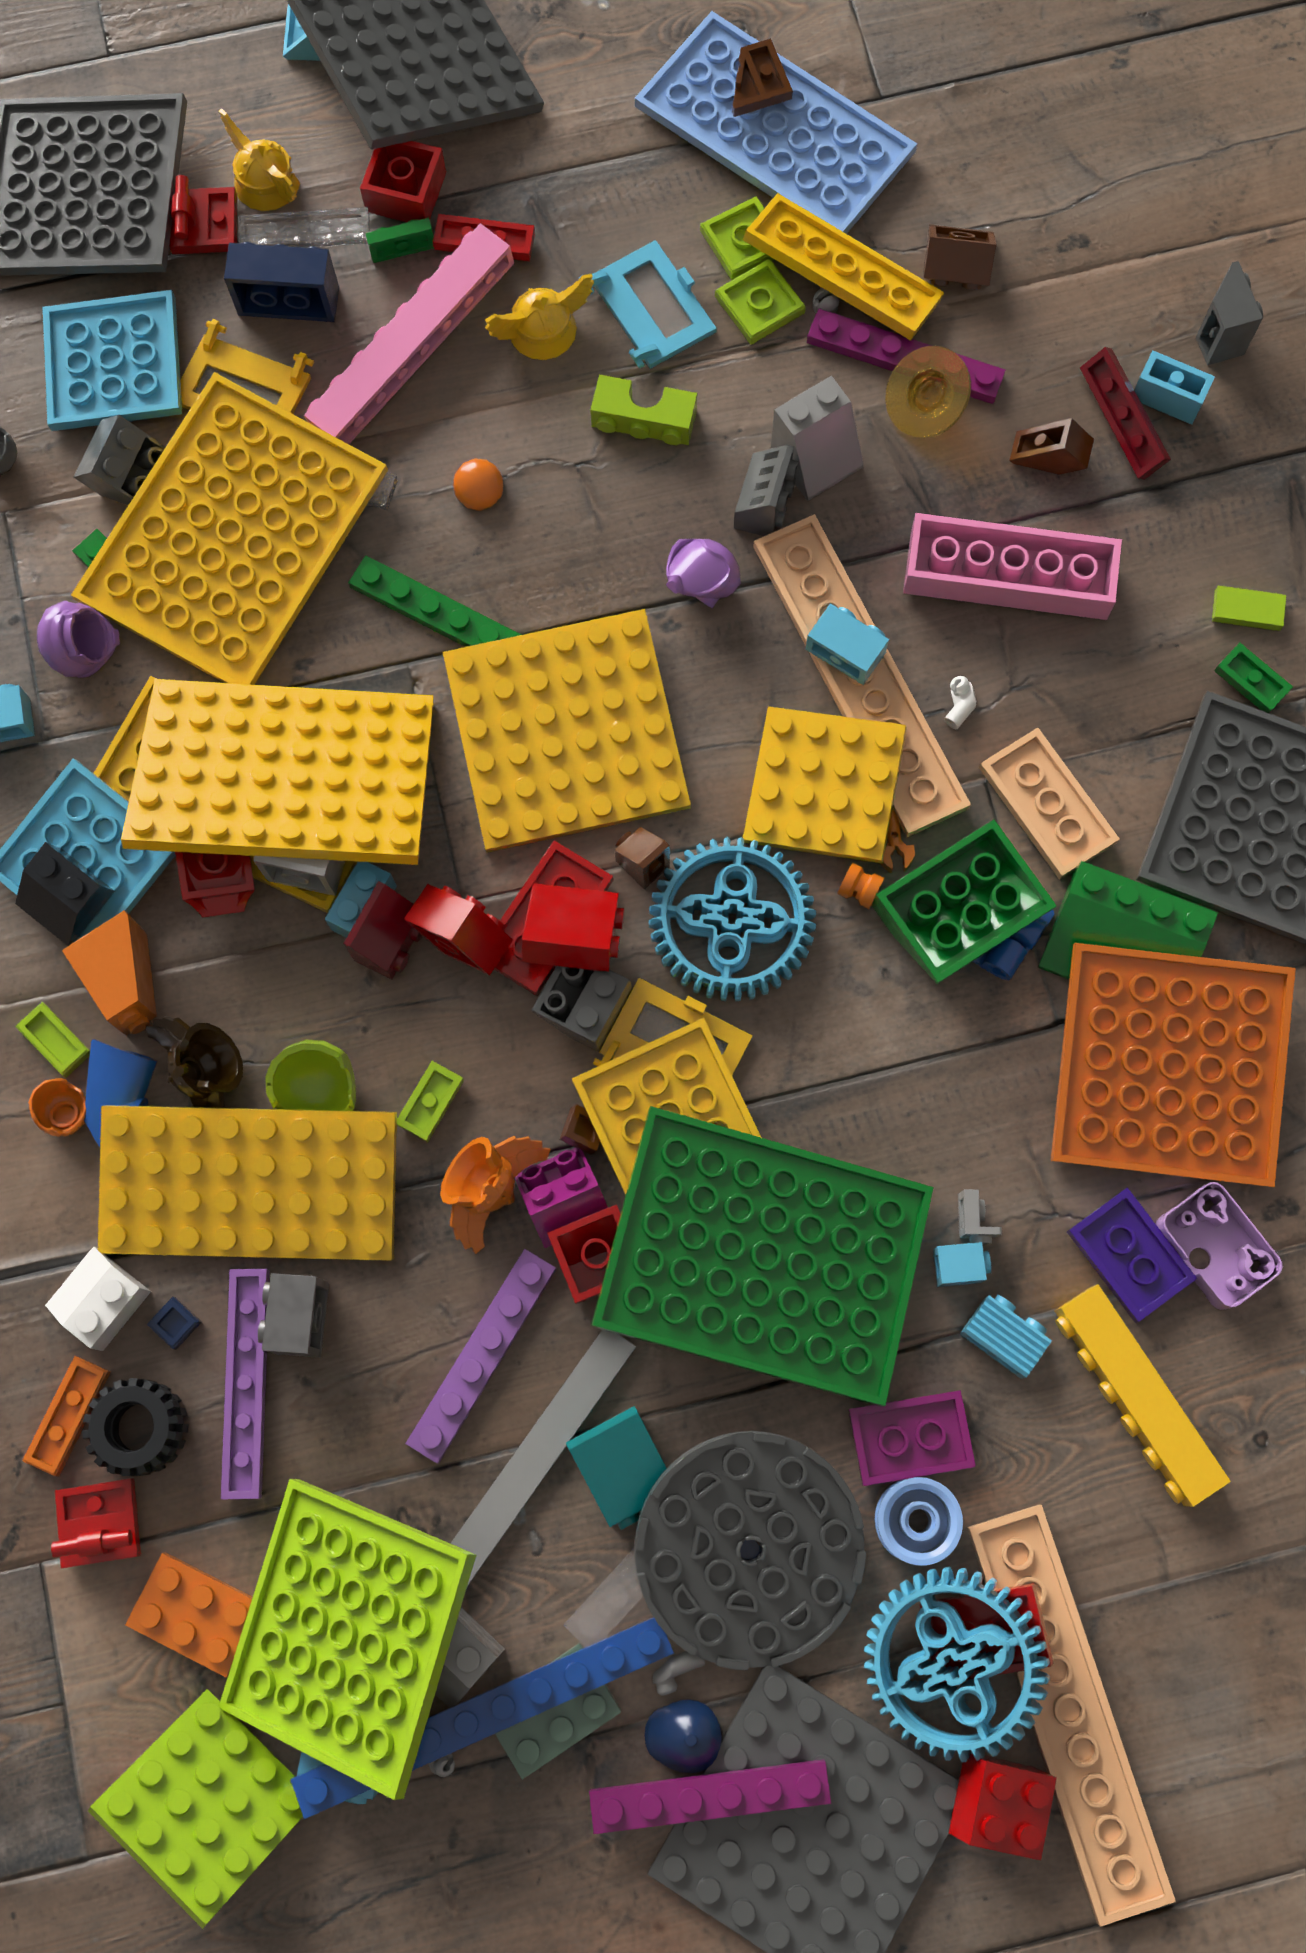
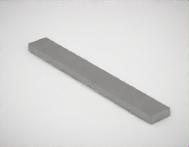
(542, 1446)

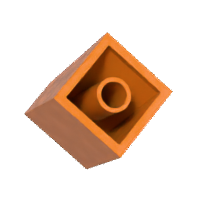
(117, 972)

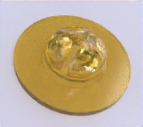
(928, 391)

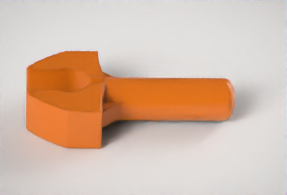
(895, 843)

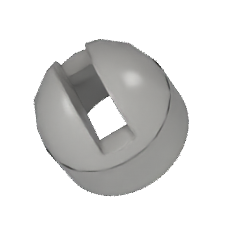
(829, 302)

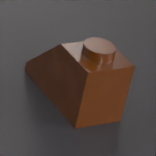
(1053, 447)
(642, 856)

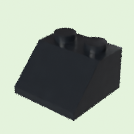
(61, 893)

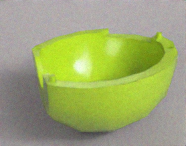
(311, 1078)

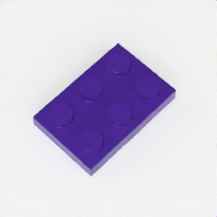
(1131, 1255)

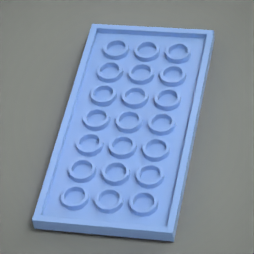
(808, 149)

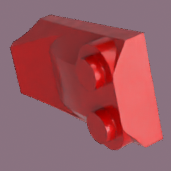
(215, 882)

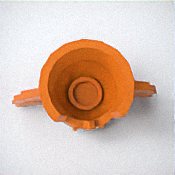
(484, 1181)

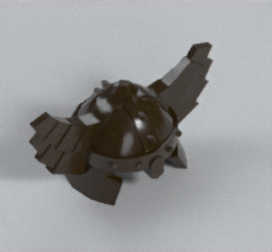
(200, 1060)

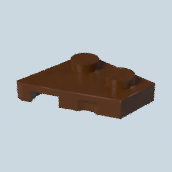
(759, 79)

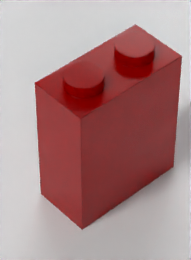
(572, 927)

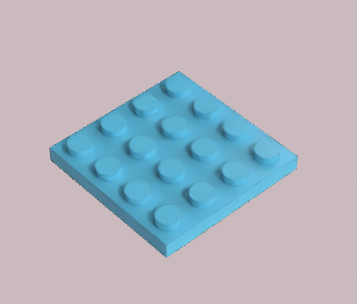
(111, 360)
(87, 823)

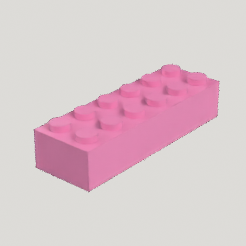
(1012, 566)

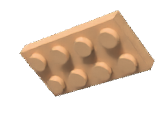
(1048, 803)

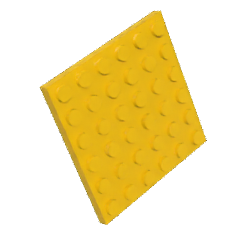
(566, 730)

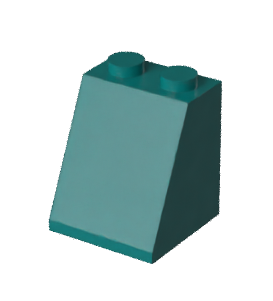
(618, 1465)

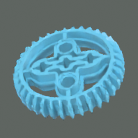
(748, 919)
(920, 1691)

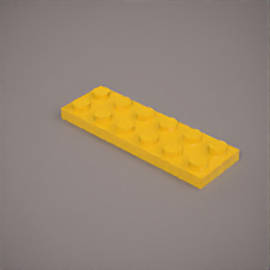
(843, 266)

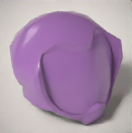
(702, 570)
(75, 639)

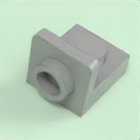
(971, 1213)

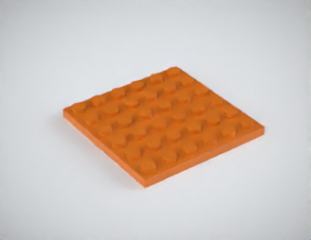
(1173, 1064)

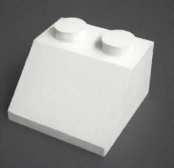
(97, 1300)

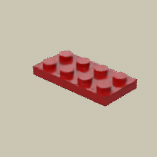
(556, 868)

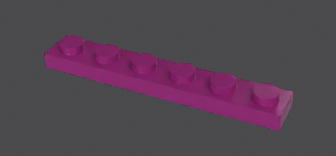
(888, 349)
(709, 1796)

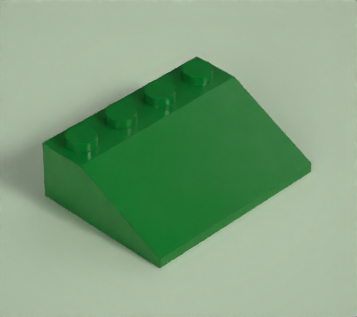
(963, 902)
(1123, 914)

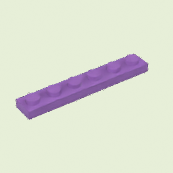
(481, 1356)
(244, 1387)

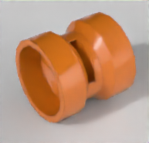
(860, 885)

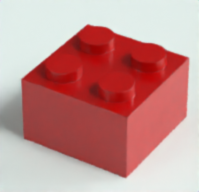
(403, 181)
(459, 927)
(1003, 1806)

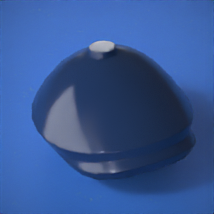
(684, 1736)

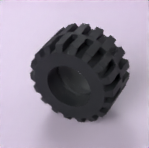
(105, 1421)

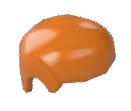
(478, 484)
(58, 1107)

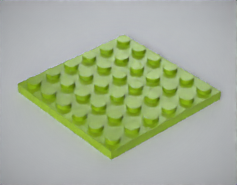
(347, 1636)

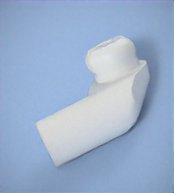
(963, 700)

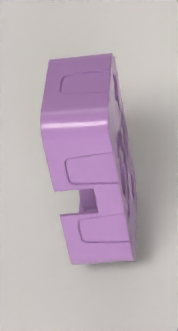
(1228, 1240)

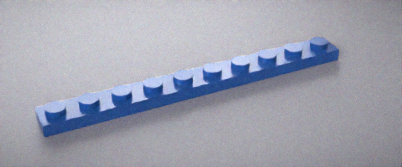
(503, 1707)

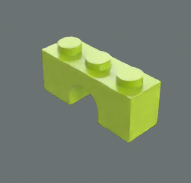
(666, 421)

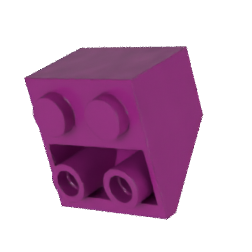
(560, 1192)

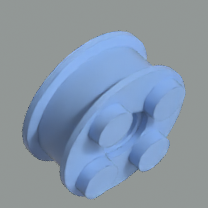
(943, 1526)

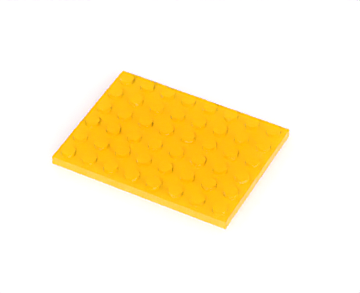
(230, 532)
(281, 772)

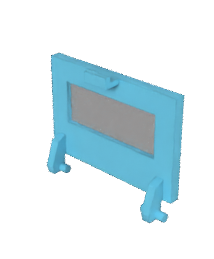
(653, 304)

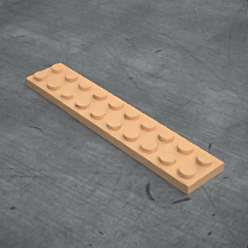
(807, 581)
(1078, 1729)

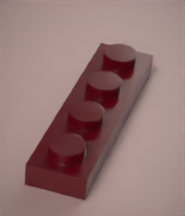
(1125, 413)

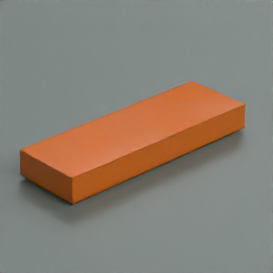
(65, 1416)

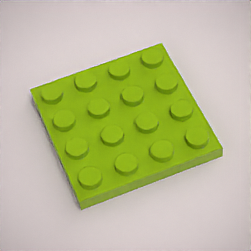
(201, 1808)

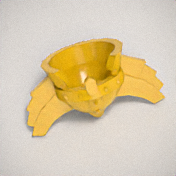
(261, 171)
(542, 320)

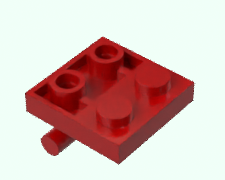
(202, 218)
(96, 1523)

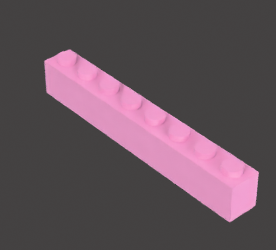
(411, 335)

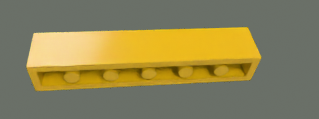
(1141, 1396)

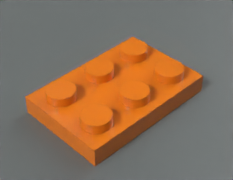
(191, 1613)

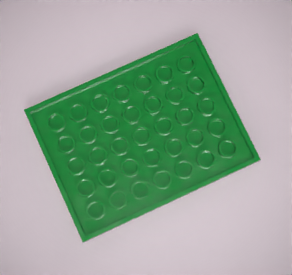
(764, 1257)

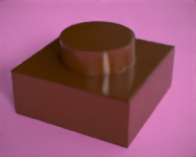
(579, 1131)

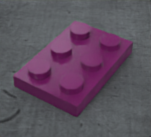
(911, 1438)

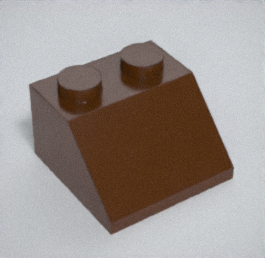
(959, 256)

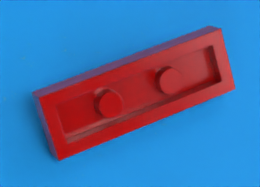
(452, 229)

